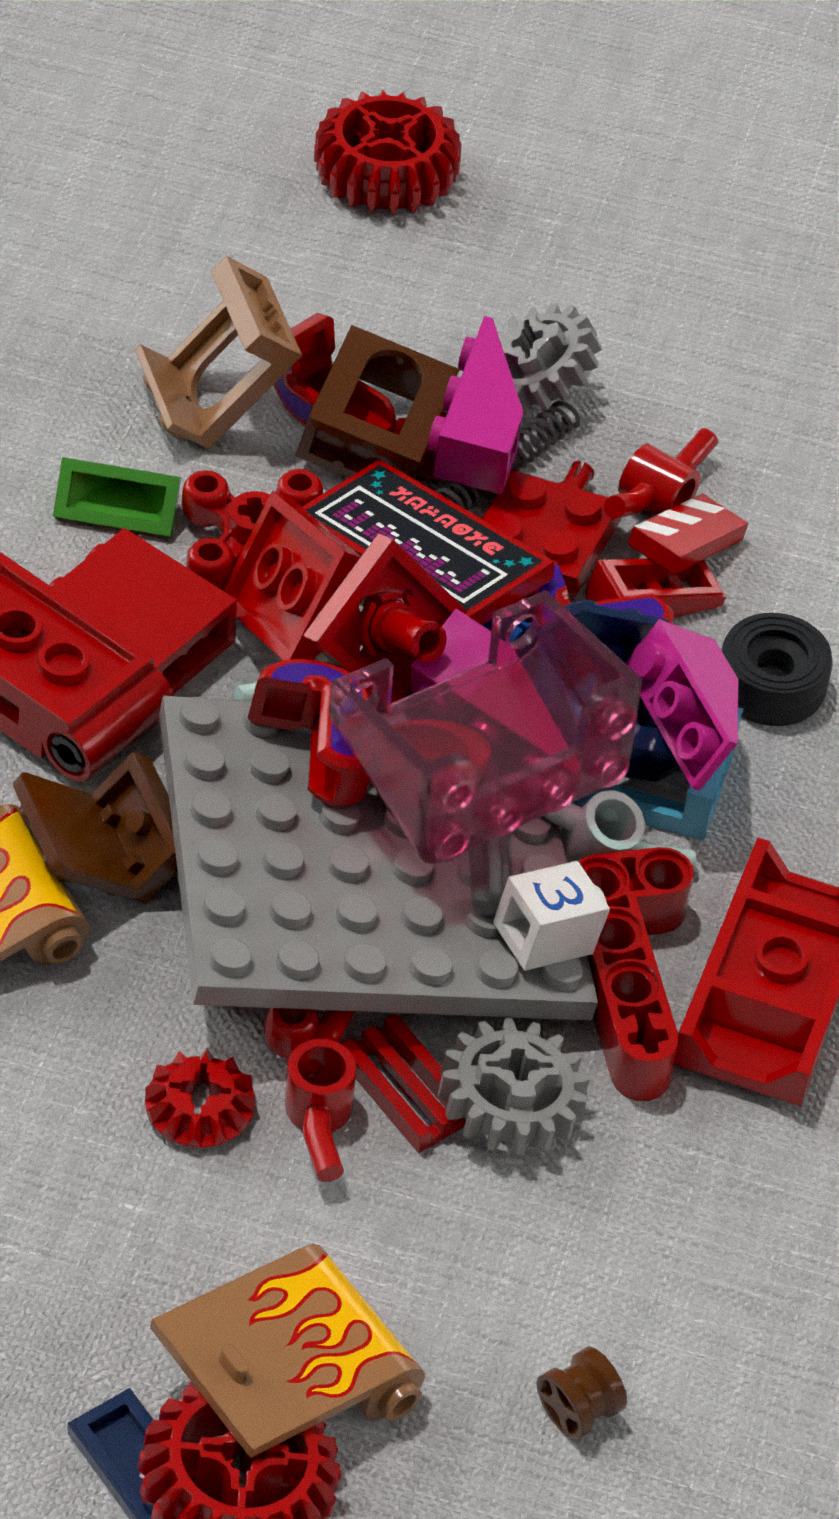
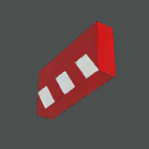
(687, 533)

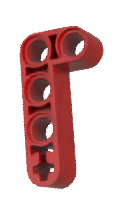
(645, 897)

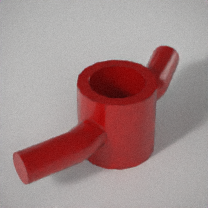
(658, 480)
(322, 1091)

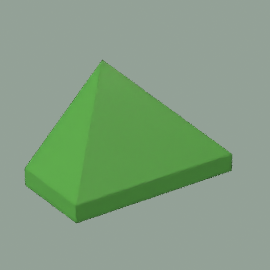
(117, 496)

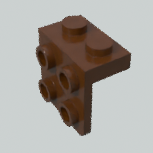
(108, 838)

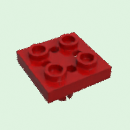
(386, 626)

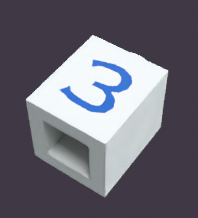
(551, 915)

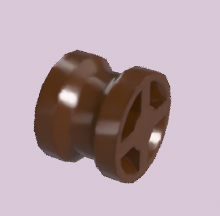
(582, 1392)

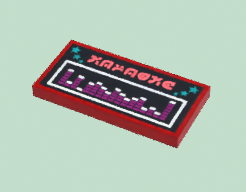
(458, 549)

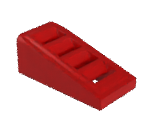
(643, 576)

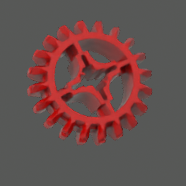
(387, 152)
(188, 1457)

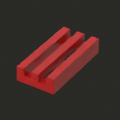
(386, 1096)

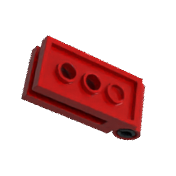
(69, 678)

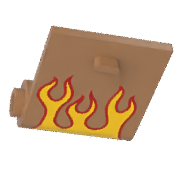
(34, 904)
(289, 1351)

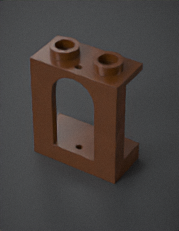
(351, 444)

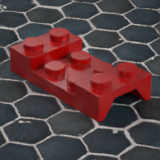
(767, 983)

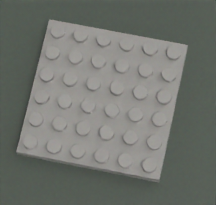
(330, 900)

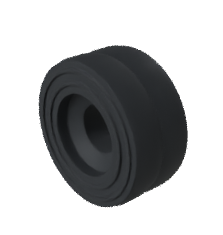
(783, 641)

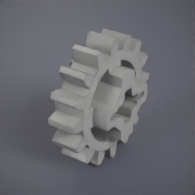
(549, 354)
(513, 1086)

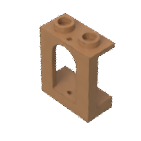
(246, 311)

